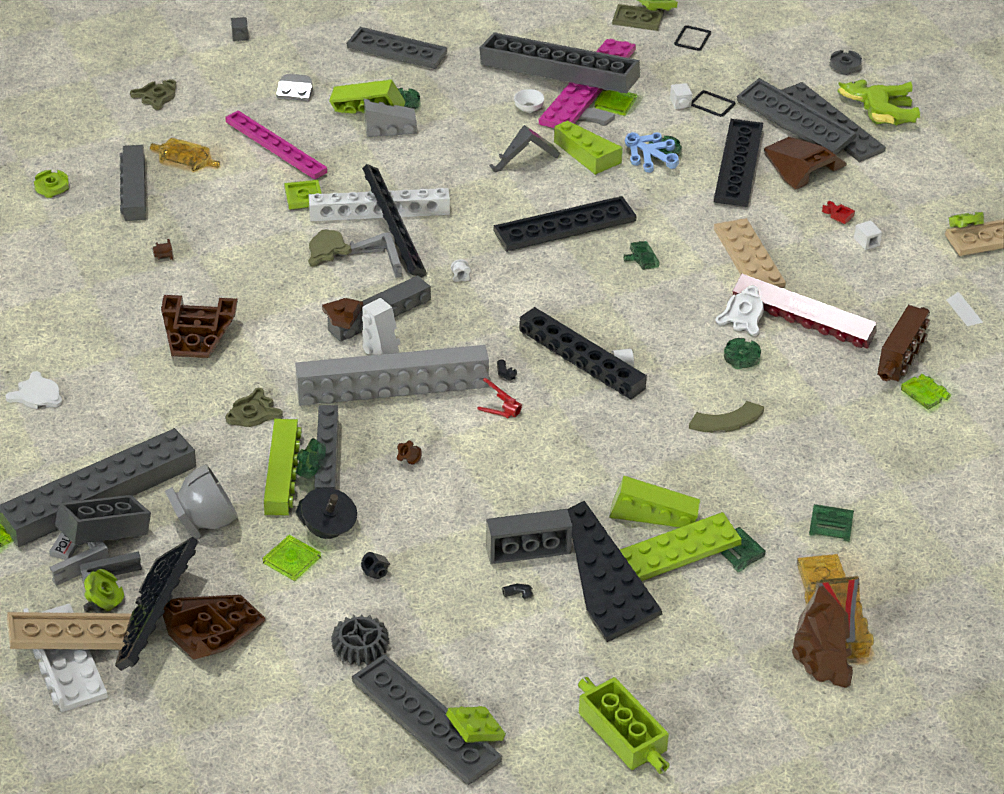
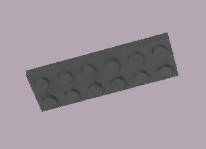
(397, 47)

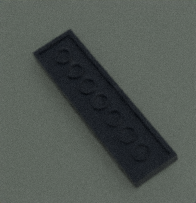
(738, 162)
(564, 223)

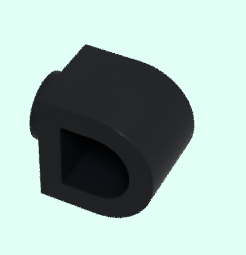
(374, 565)

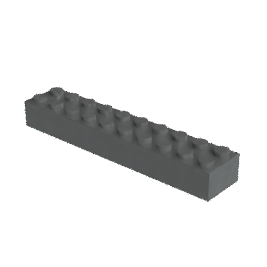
(560, 62)
(118, 475)

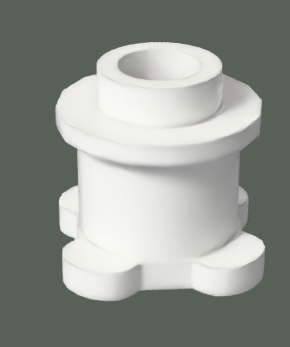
(461, 270)

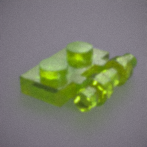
(925, 391)

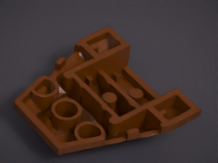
(196, 329)
(821, 640)

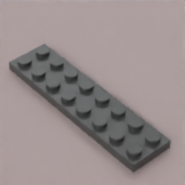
(796, 116)
(860, 148)
(424, 718)

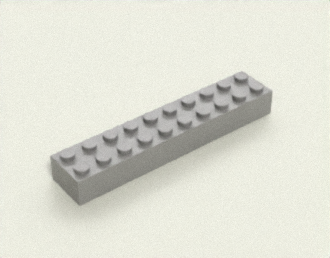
(392, 375)

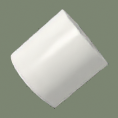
(625, 355)

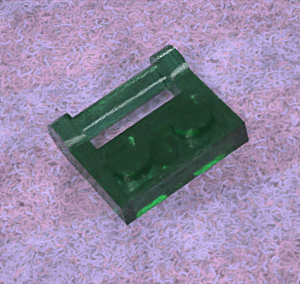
(831, 517)
(749, 551)

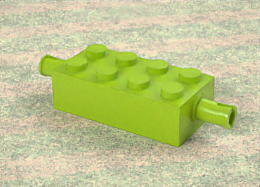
(623, 723)

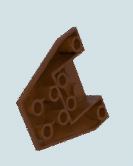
(797, 158)
(210, 622)

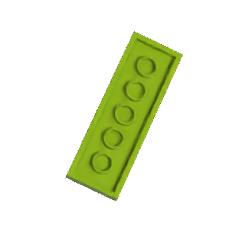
(681, 546)

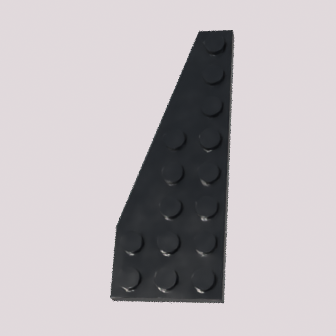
(610, 586)
(155, 594)

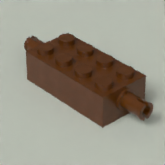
(903, 343)

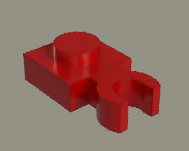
(840, 213)

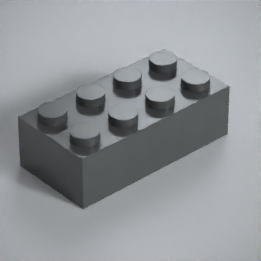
(102, 519)
(528, 536)

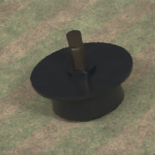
(328, 512)

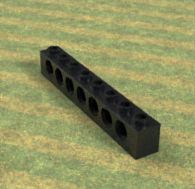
(583, 353)

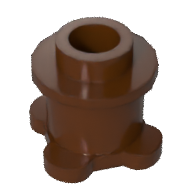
(163, 250)
(409, 452)

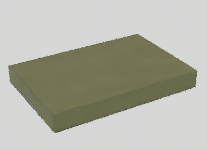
(637, 17)

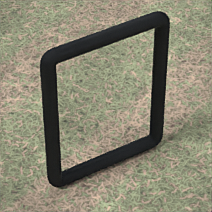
(691, 47)
(714, 95)

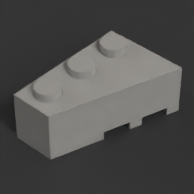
(388, 120)

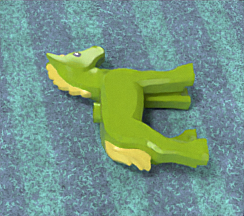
(882, 101)

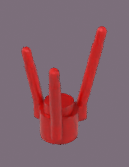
(510, 405)

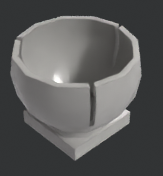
(202, 502)

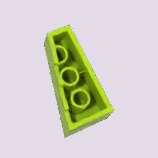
(351, 97)
(587, 148)
(652, 504)

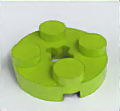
(51, 183)
(963, 220)
(106, 598)

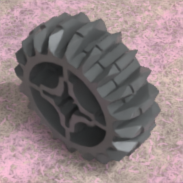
(360, 639)

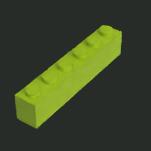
(281, 467)

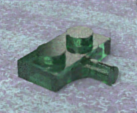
(642, 255)

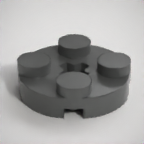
(845, 62)

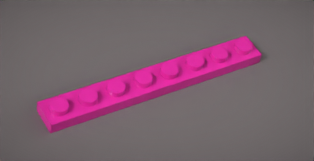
(276, 144)

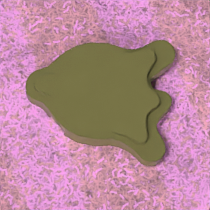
(155, 93)
(326, 246)
(253, 410)

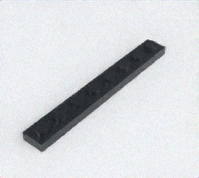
(394, 221)

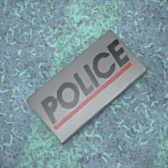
(63, 548)

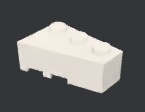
(379, 328)

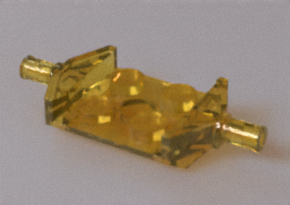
(185, 153)

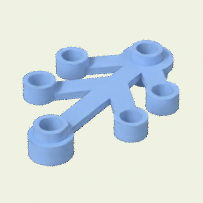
(633, 141)

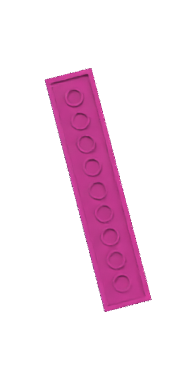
(578, 97)

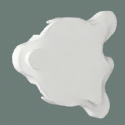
(744, 311)
(36, 392)

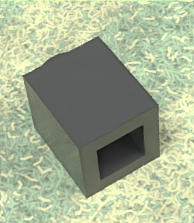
(239, 29)

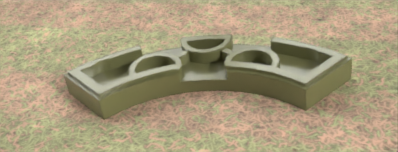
(730, 421)

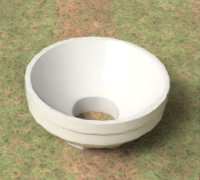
(529, 97)

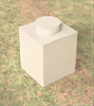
(681, 96)
(868, 235)

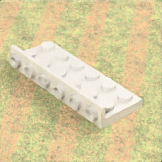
(70, 673)

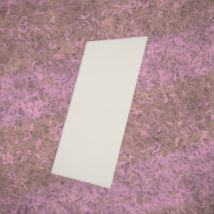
(964, 310)

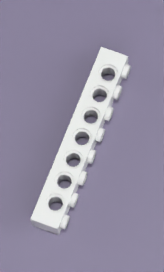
(364, 206)

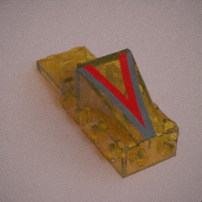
(828, 572)

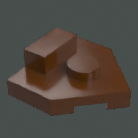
(343, 312)

